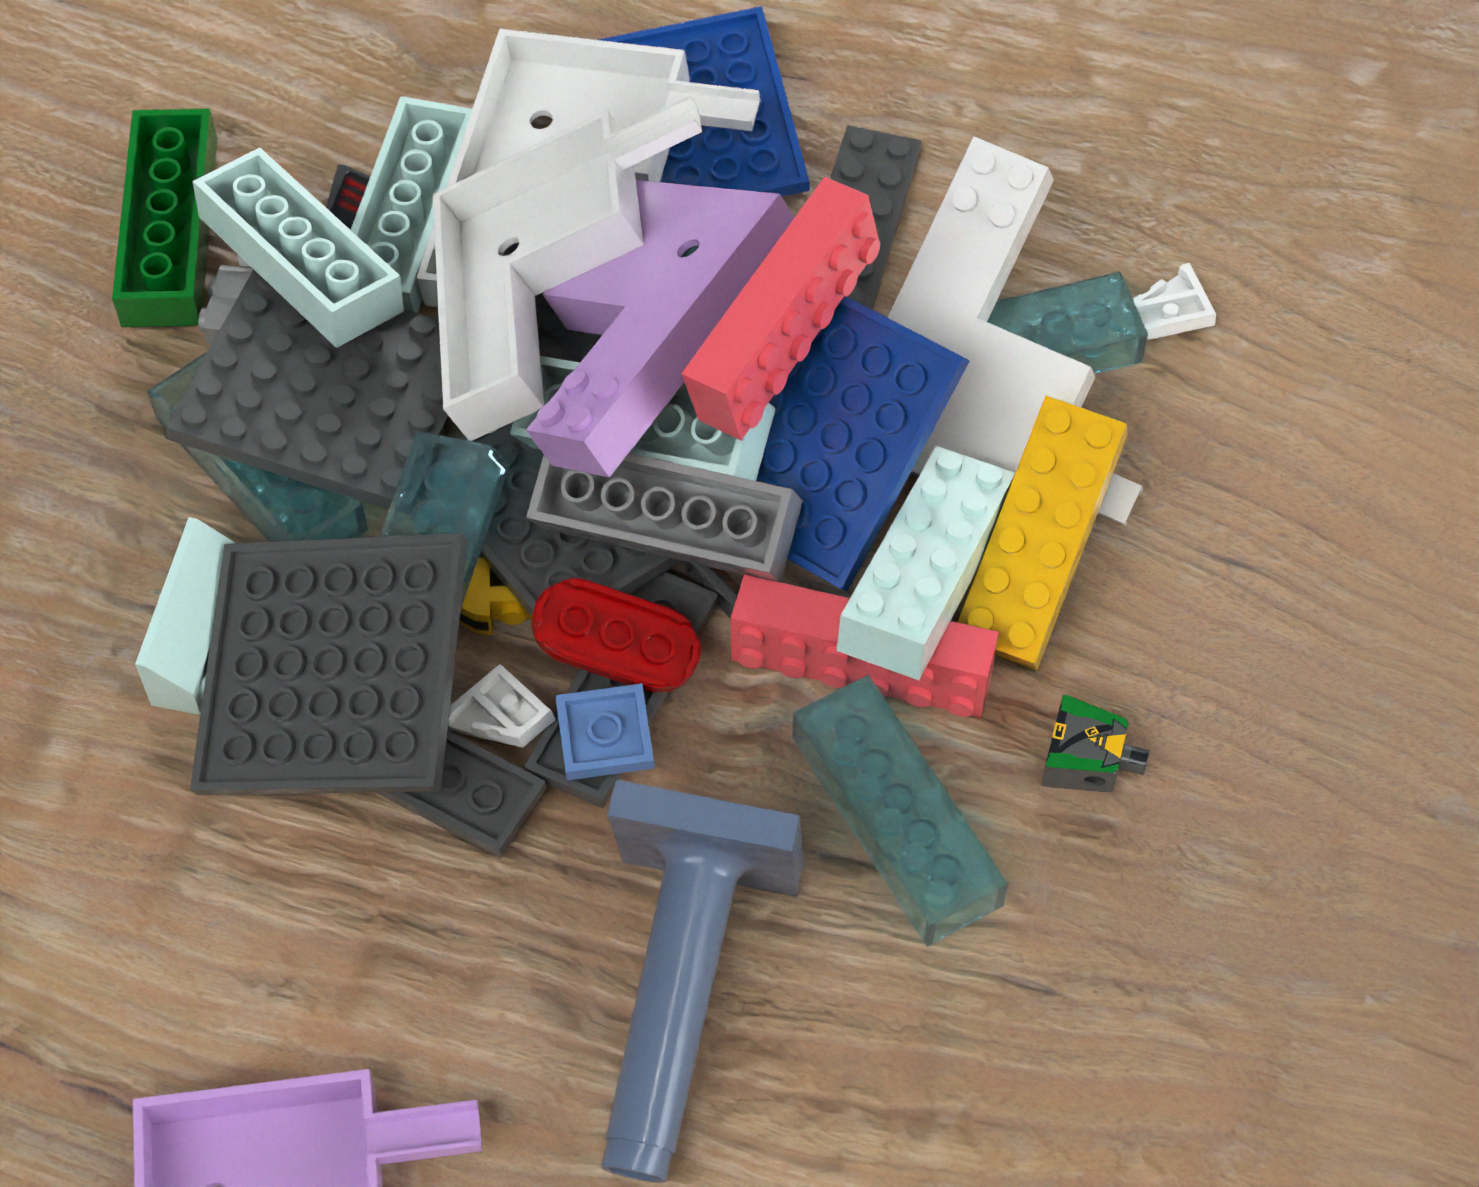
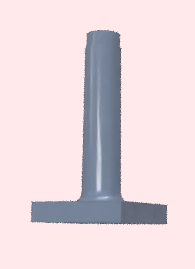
(704, 853)

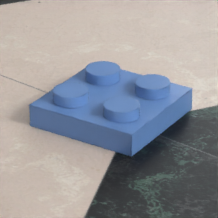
(604, 732)

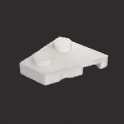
(1175, 305)
(500, 710)

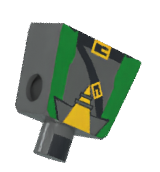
(1089, 749)

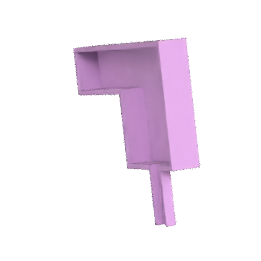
(651, 316)
(290, 1134)

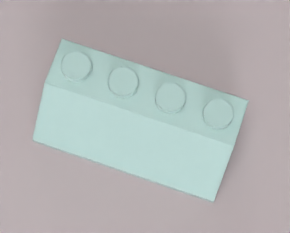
(180, 631)

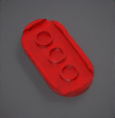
(615, 635)

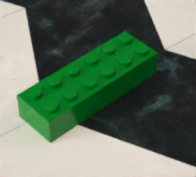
(160, 231)

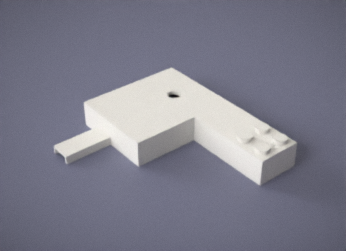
(571, 83)
(570, 211)
(952, 297)

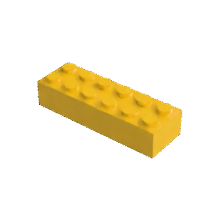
(1043, 528)

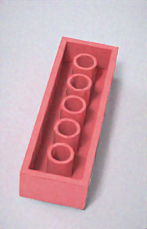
(782, 309)
(798, 635)

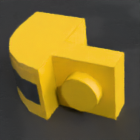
(489, 603)

